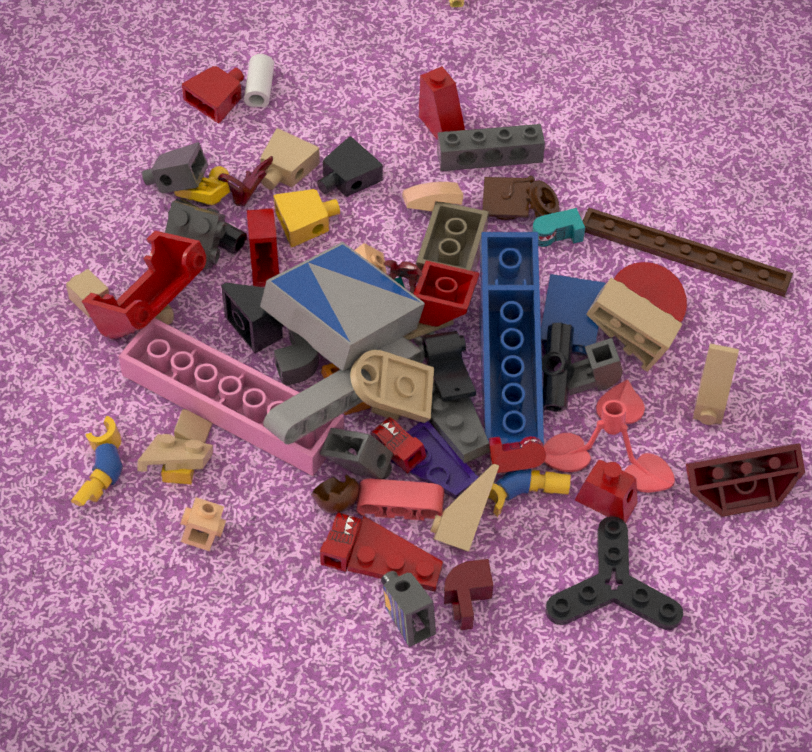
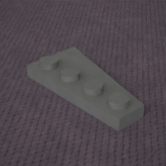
(459, 426)

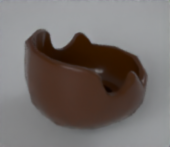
(335, 495)

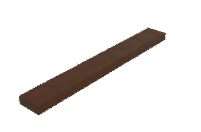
(687, 252)

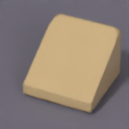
(192, 427)

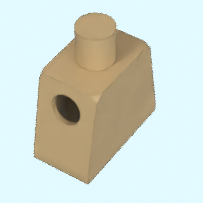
(291, 159)

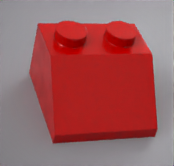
(445, 292)

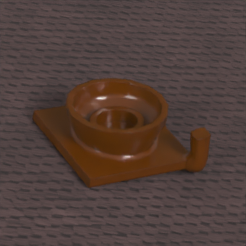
(506, 197)

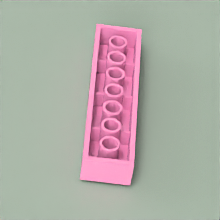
(218, 390)

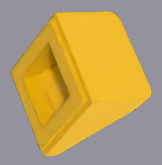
(179, 476)

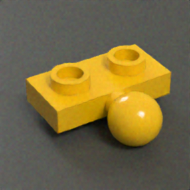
(209, 190)

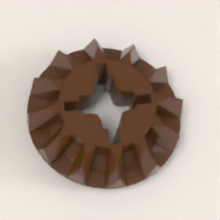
(540, 194)

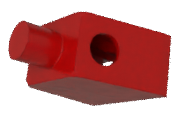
(214, 91)
(609, 490)

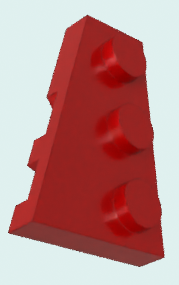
(383, 551)

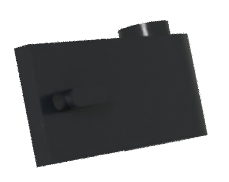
(450, 375)

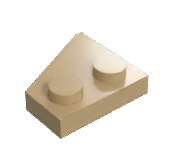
(175, 453)

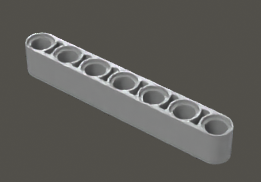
(326, 399)

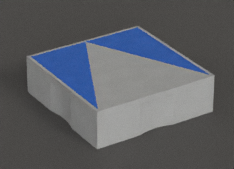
(341, 305)

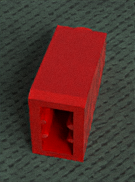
(439, 102)
(262, 245)

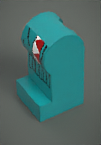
(559, 227)

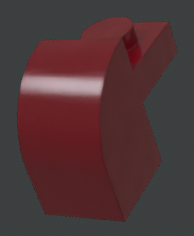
(465, 584)

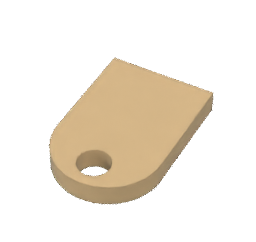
(395, 384)

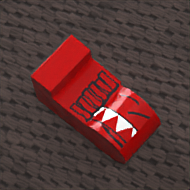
(400, 443)
(517, 455)
(340, 541)

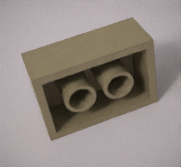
(453, 236)

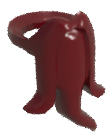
(250, 183)
(404, 269)

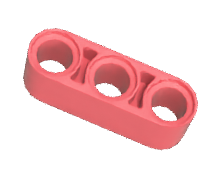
(400, 498)

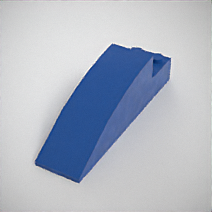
(510, 336)

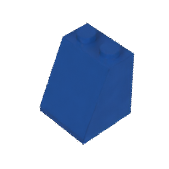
(568, 303)

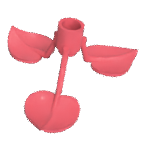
(615, 408)

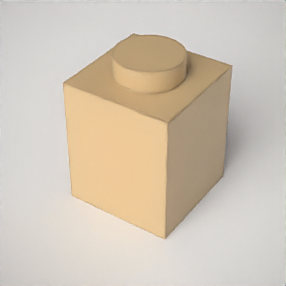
(83, 285)

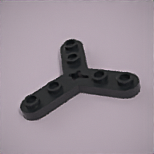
(632, 594)

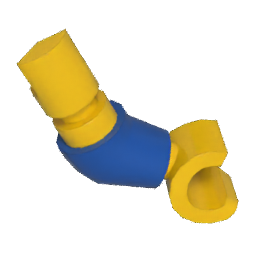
(107, 464)
(522, 481)

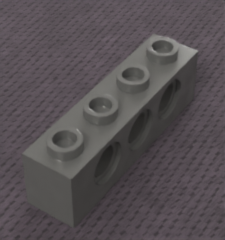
(490, 147)

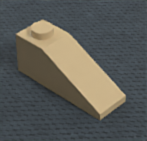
(715, 384)
(461, 518)

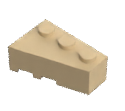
(634, 321)

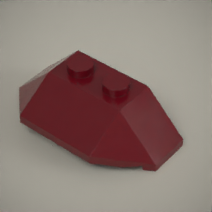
(746, 478)

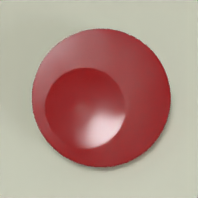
(657, 286)

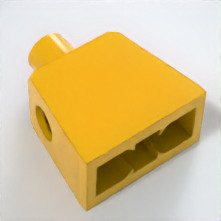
(304, 215)

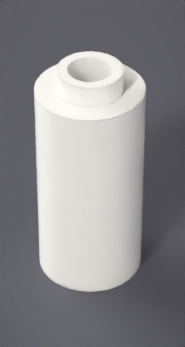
(259, 81)

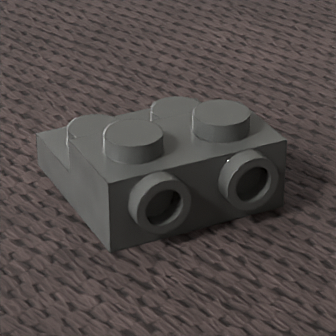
(199, 225)

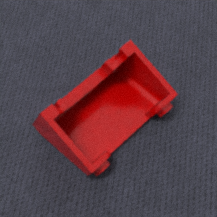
(171, 267)

